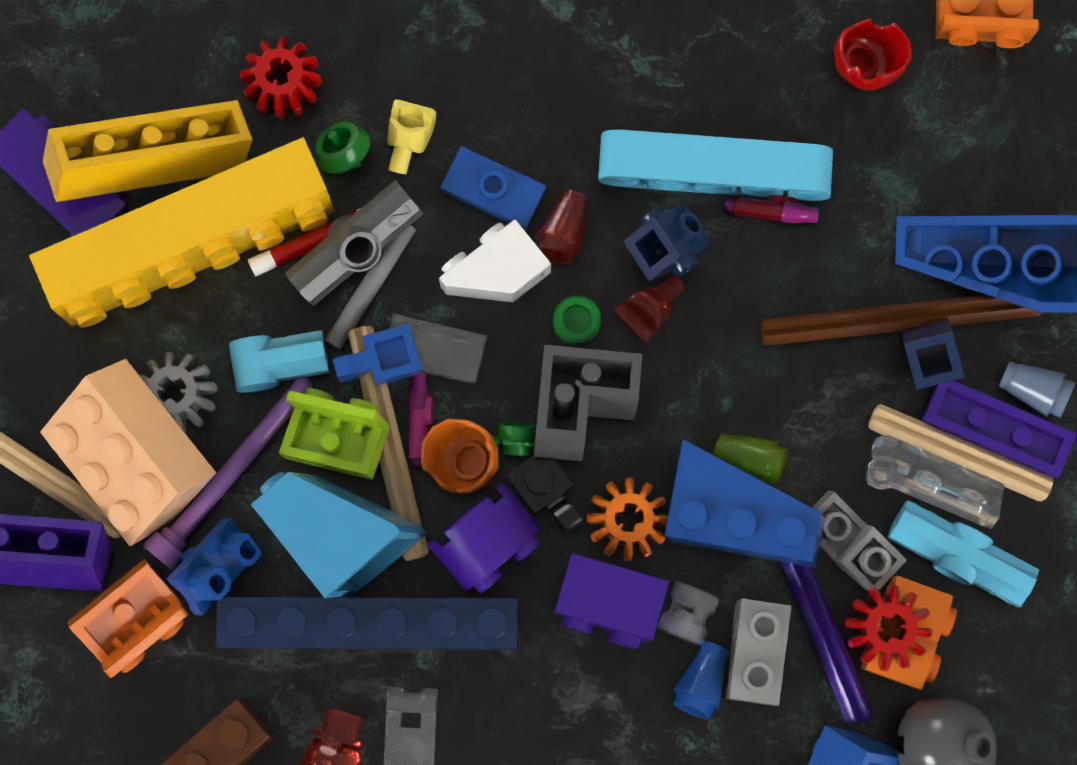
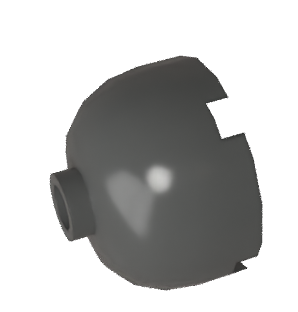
(946, 734)

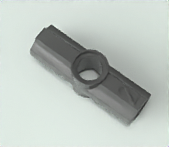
(330, 260)

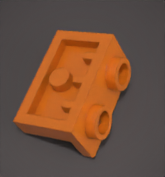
(1000, 21)

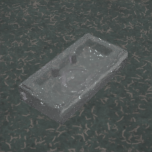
(445, 349)

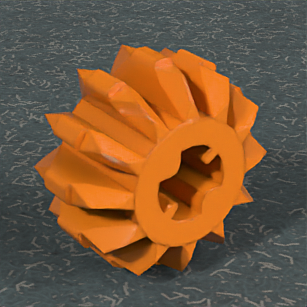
(640, 530)

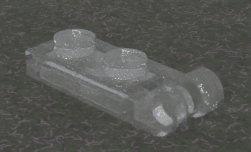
(934, 480)
(410, 745)

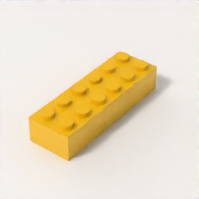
(183, 235)

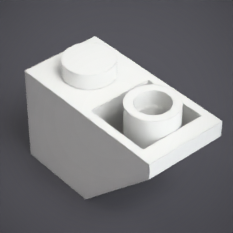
(498, 269)

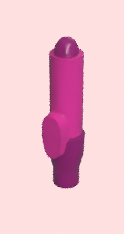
(420, 416)

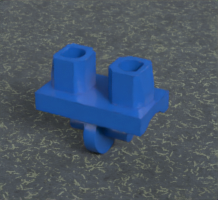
(213, 565)

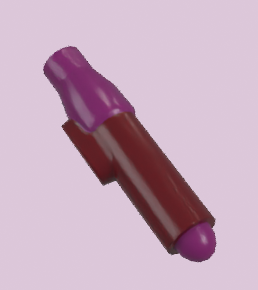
(775, 208)

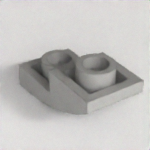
(855, 545)

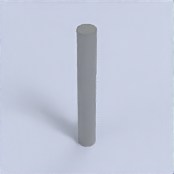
(368, 289)

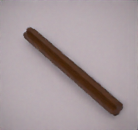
(888, 318)

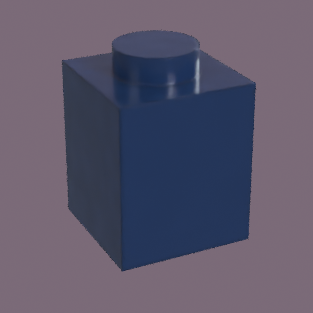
(933, 354)

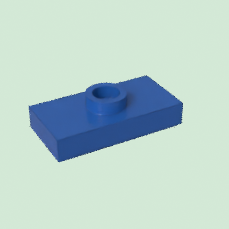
(493, 188)

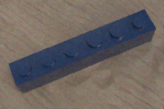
(366, 623)

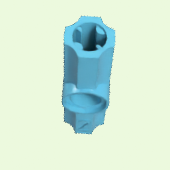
(963, 554)

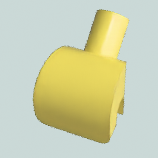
(408, 132)

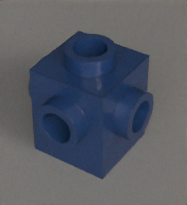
(667, 242)

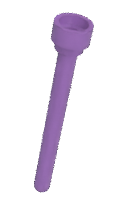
(170, 542)

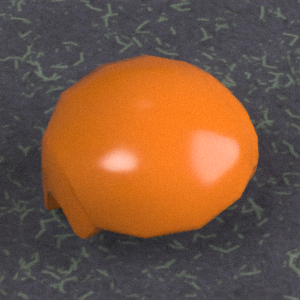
(460, 456)

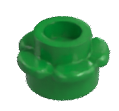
(516, 437)

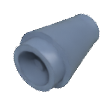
(1038, 388)

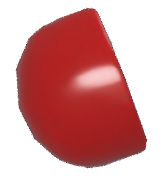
(872, 54)

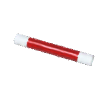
(289, 250)

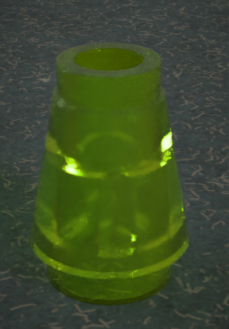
(753, 455)

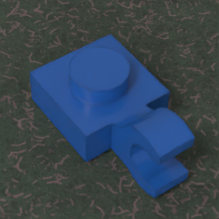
(388, 356)

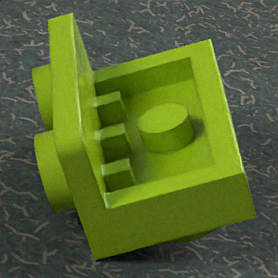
(334, 433)

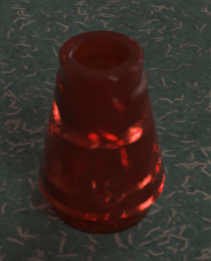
(563, 229)

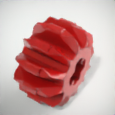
(296, 67)
(888, 610)

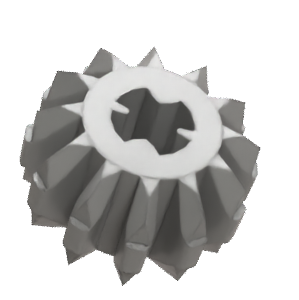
(182, 376)

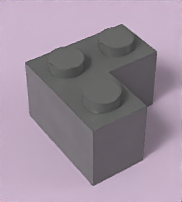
(578, 386)

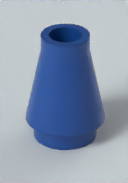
(702, 683)

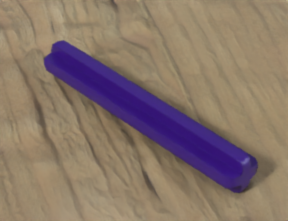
(828, 643)

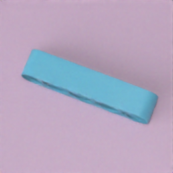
(715, 165)

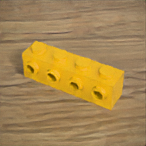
(145, 150)

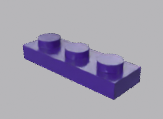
(999, 427)

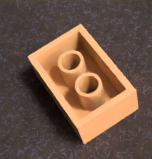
(127, 451)

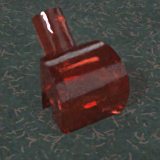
(650, 307)

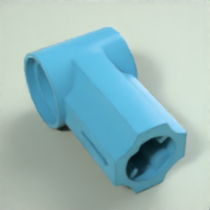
(264, 362)

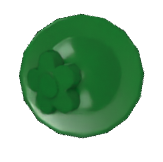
(342, 148)

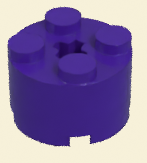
(486, 539)

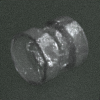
(685, 624)

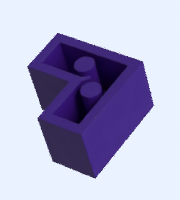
(612, 599)

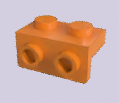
(129, 619)

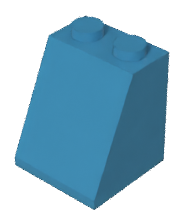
(333, 531)

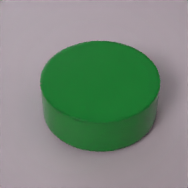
(576, 320)

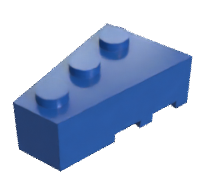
(739, 514)

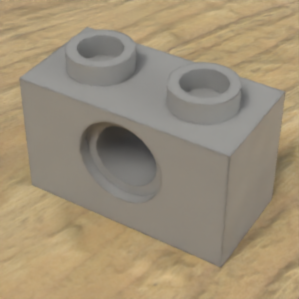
(757, 652)

